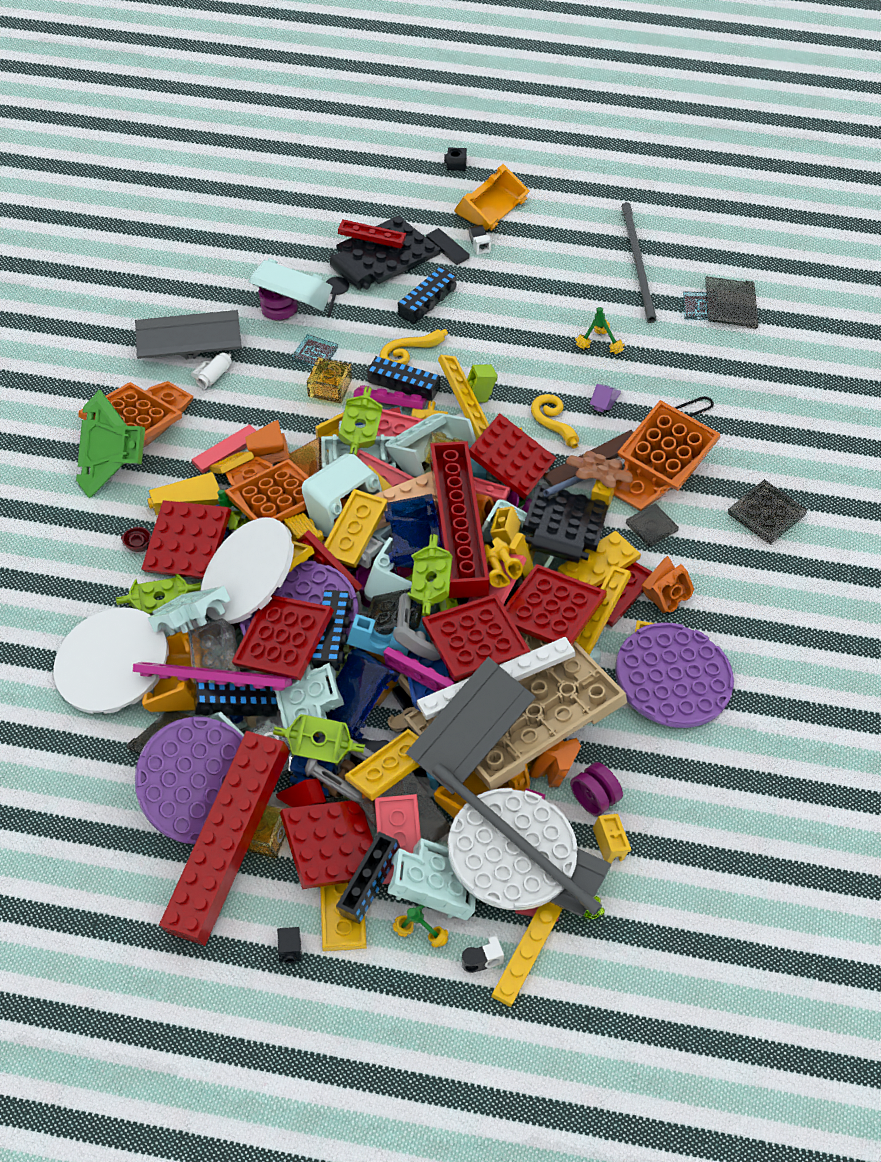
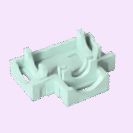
(338, 448)
(188, 607)
(310, 695)
(430, 880)

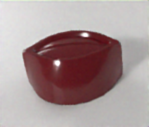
(136, 539)

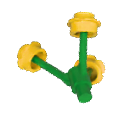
(600, 325)
(404, 925)

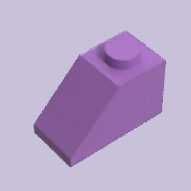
(604, 397)

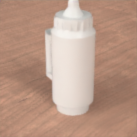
(209, 371)

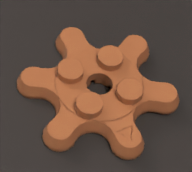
(597, 467)

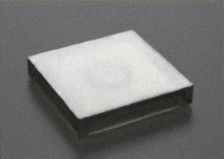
(652, 525)

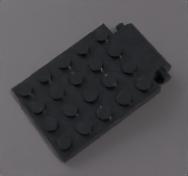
(369, 262)
(564, 524)

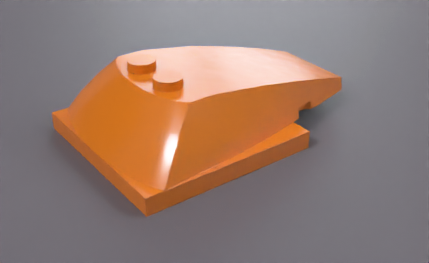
(152, 409)
(662, 454)
(267, 489)

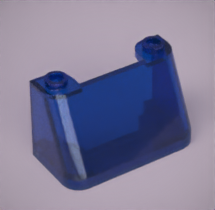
(411, 526)
(360, 687)

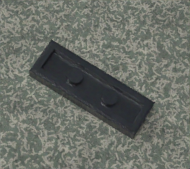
(448, 246)

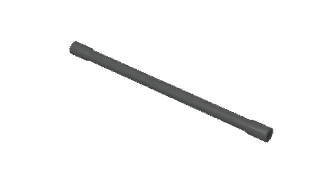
(649, 308)
(583, 897)

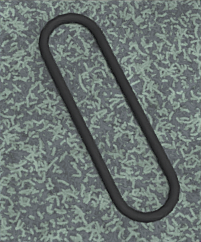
(692, 401)

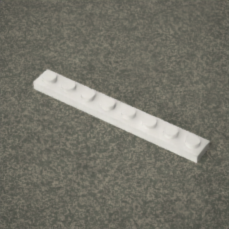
(518, 668)

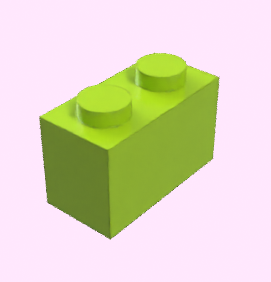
(482, 380)

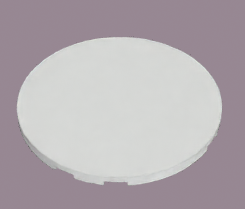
(250, 567)
(98, 658)
(494, 866)

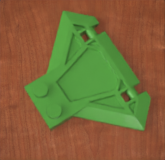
(105, 444)

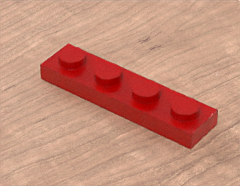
(371, 233)
(325, 557)

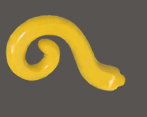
(430, 340)
(566, 431)

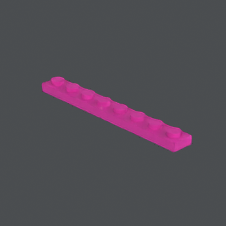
(220, 676)

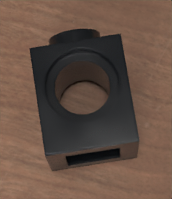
(456, 159)
(289, 944)

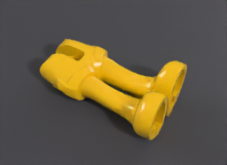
(494, 555)

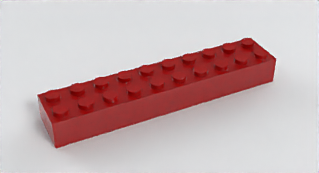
(459, 518)
(225, 838)

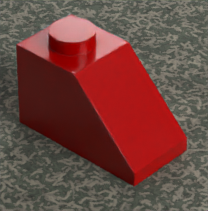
(303, 794)

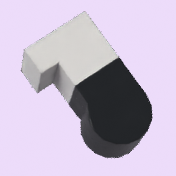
(479, 237)
(483, 957)

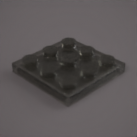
(767, 511)
(385, 612)

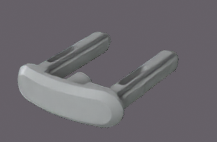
(410, 639)
(330, 779)

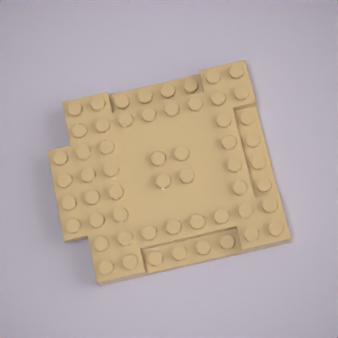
(565, 701)

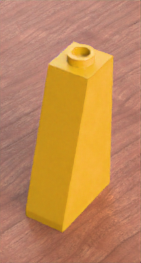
(194, 490)

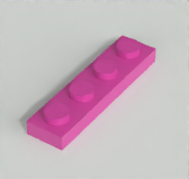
(396, 398)
(415, 670)

